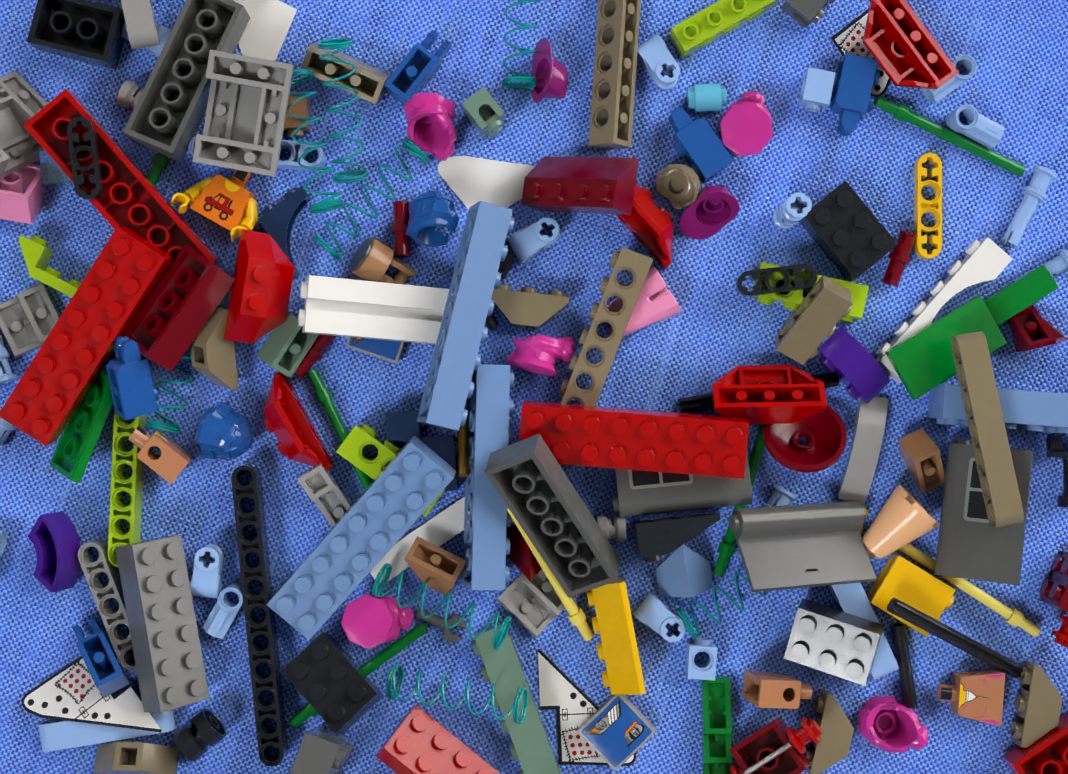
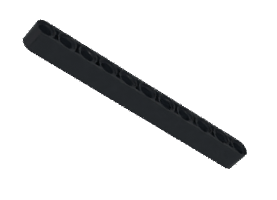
(256, 627)

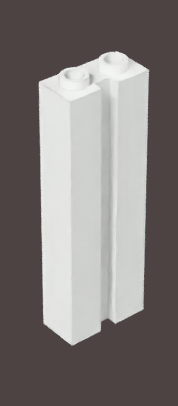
(371, 309)

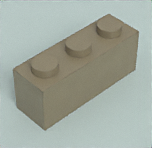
(365, 80)
(814, 320)

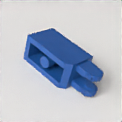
(416, 69)
(853, 91)
(698, 145)
(131, 380)
(100, 659)

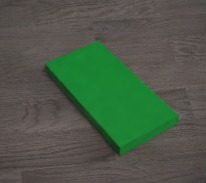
(927, 355)
(83, 430)

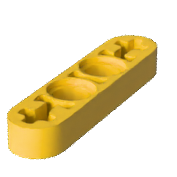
(928, 206)

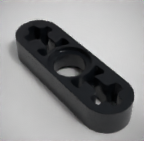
(80, 180)
(795, 270)

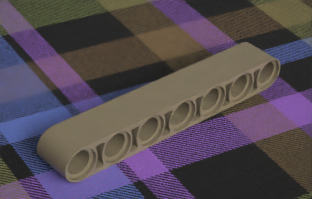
(987, 429)

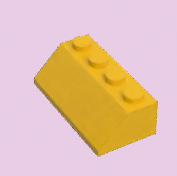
(617, 638)

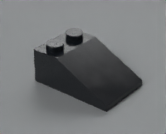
(666, 534)

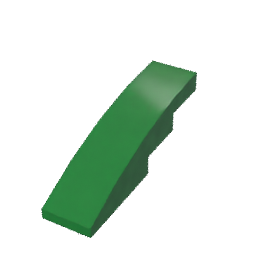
(1020, 294)
(716, 726)

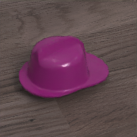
(550, 74)
(709, 212)

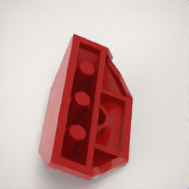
(905, 46)
(650, 226)
(260, 290)
(769, 394)
(292, 425)

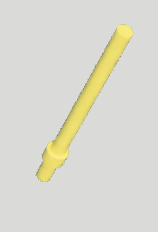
(575, 614)
(1012, 616)

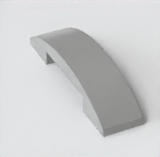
(864, 450)
(325, 493)

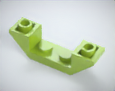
(36, 259)

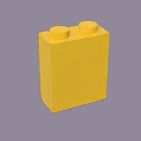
(912, 586)

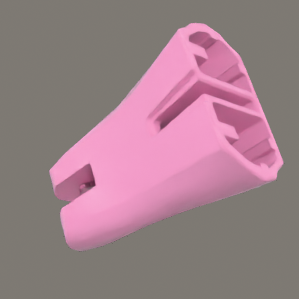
(652, 306)

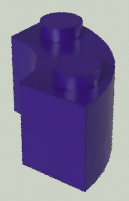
(853, 365)
(56, 551)

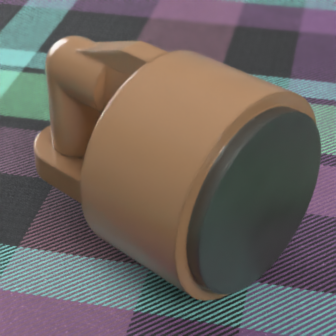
(373, 260)

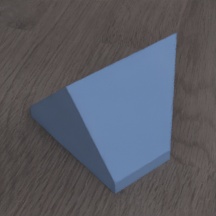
(684, 574)

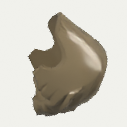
(678, 185)

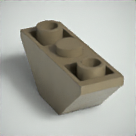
(527, 306)
(215, 355)
(1036, 706)
(836, 734)
(136, 758)

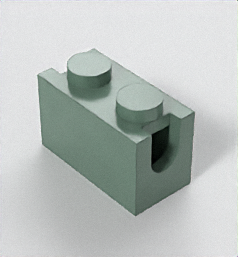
(484, 114)
(286, 346)

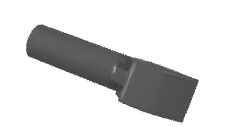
(440, 623)

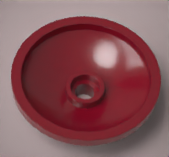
(824, 440)

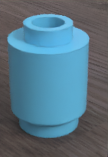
(706, 97)

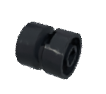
(195, 737)

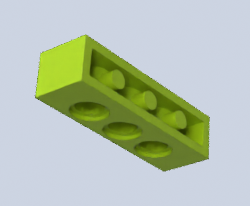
(715, 23)
(794, 298)
(352, 451)

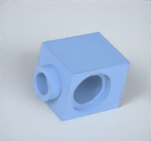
(816, 89)
(704, 671)

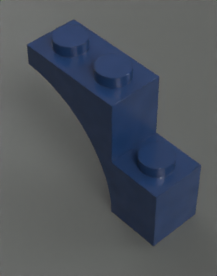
(280, 219)
(402, 427)

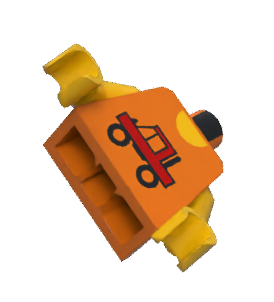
(222, 202)

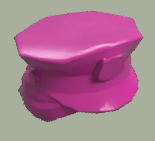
(431, 124)
(747, 125)
(540, 353)
(375, 620)
(891, 725)

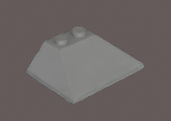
(17, 106)
(244, 113)

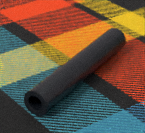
(904, 664)

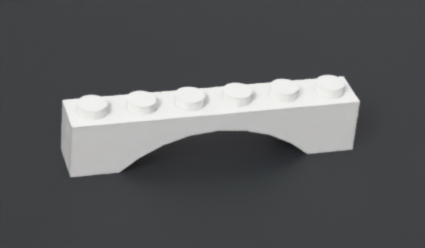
(982, 264)

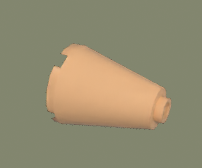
(897, 524)

